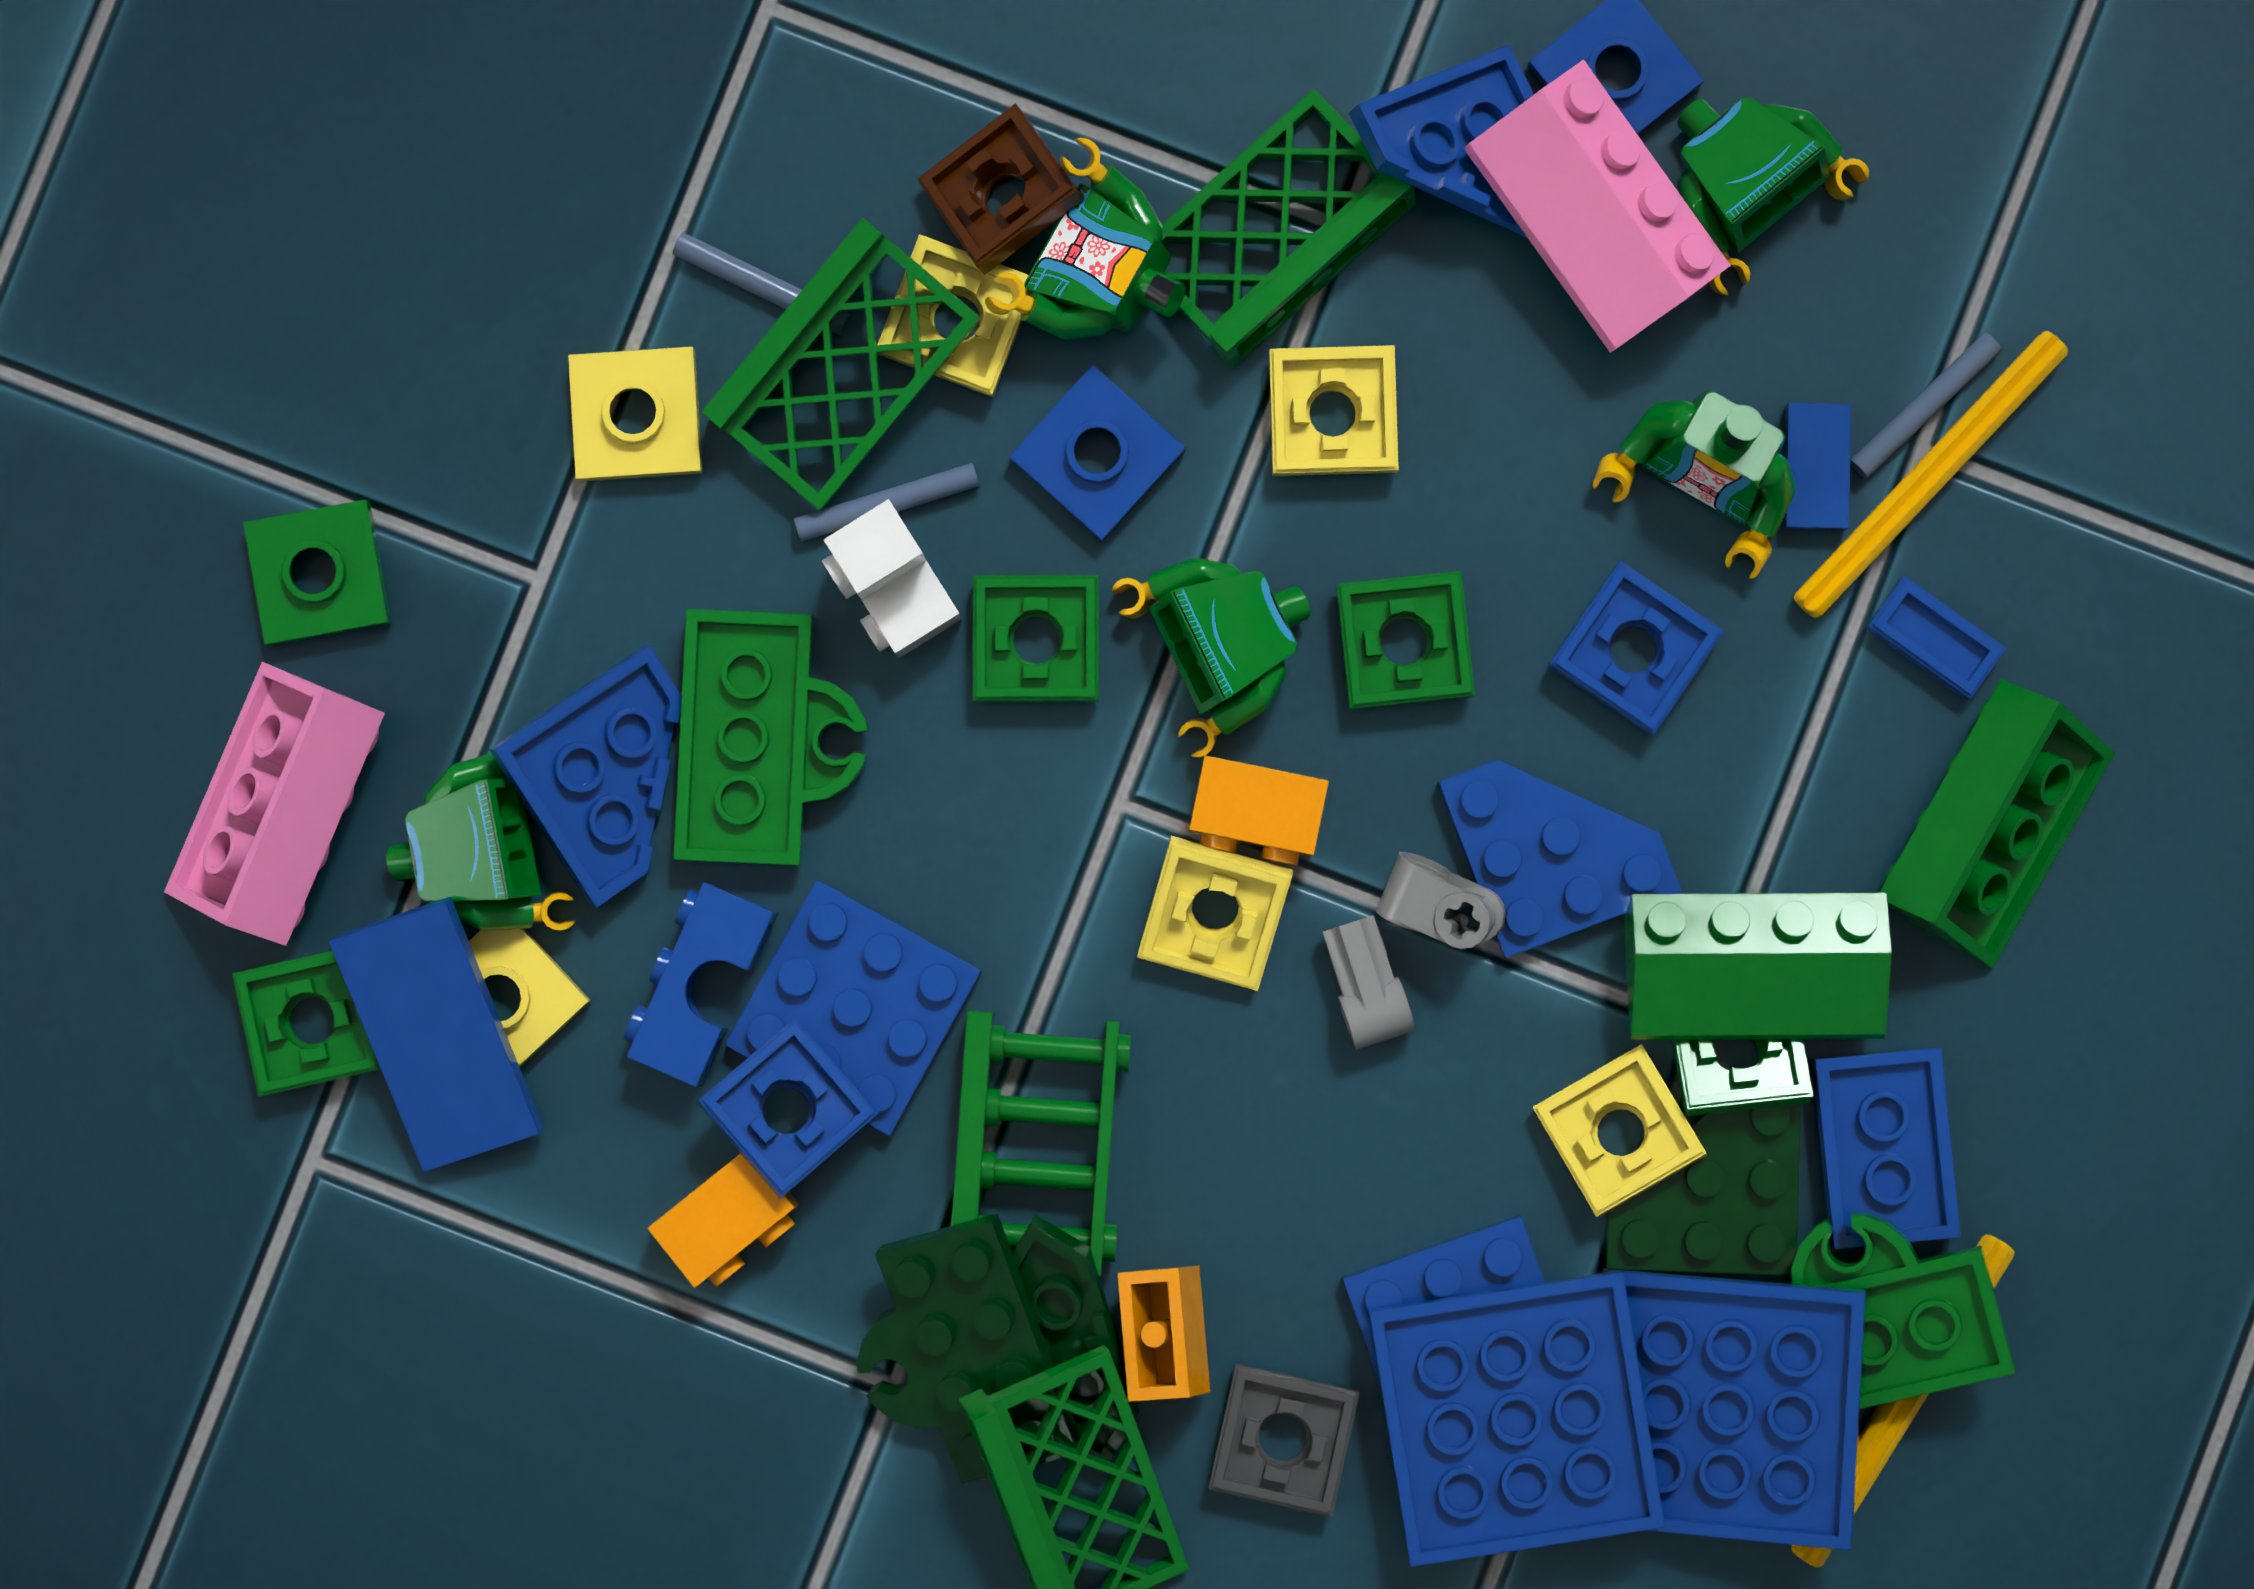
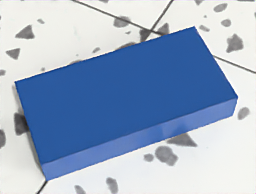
(1820, 461)
(1935, 638)

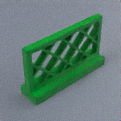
(1320, 253)
(797, 332)
(1020, 1495)

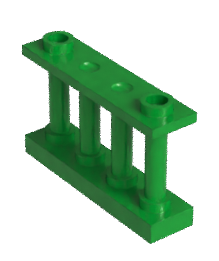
(986, 1107)

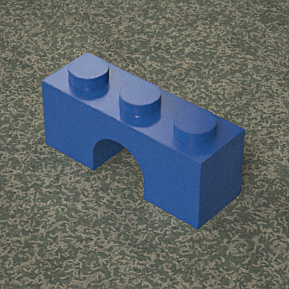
(672, 1031)

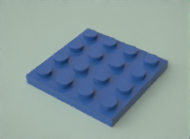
(1751, 1405)
(1516, 1418)

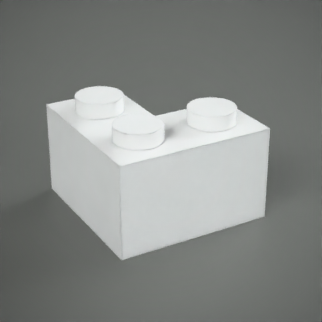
(891, 578)

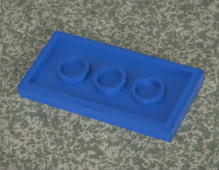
(436, 1034)

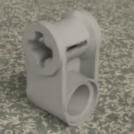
(1430, 900)

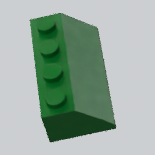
(1997, 822)
(1757, 966)

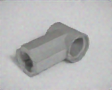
(1371, 996)

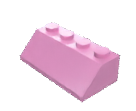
(1596, 206)
(274, 804)

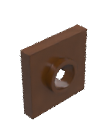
(965, 177)

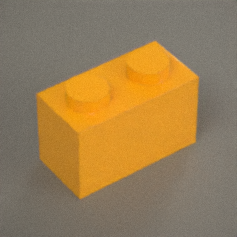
(1258, 809)
(720, 1221)
(1163, 1333)

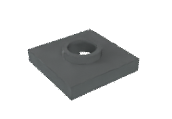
(1305, 1481)

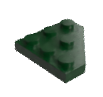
(1722, 1211)
(1071, 1315)

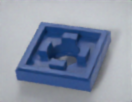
(1664, 74)
(1106, 497)
(1680, 638)
(798, 1063)

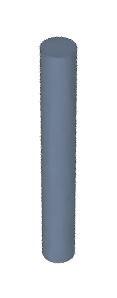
(744, 275)
(1925, 405)
(901, 497)

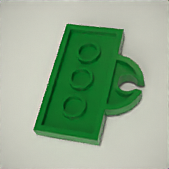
(754, 738)
(1925, 1319)

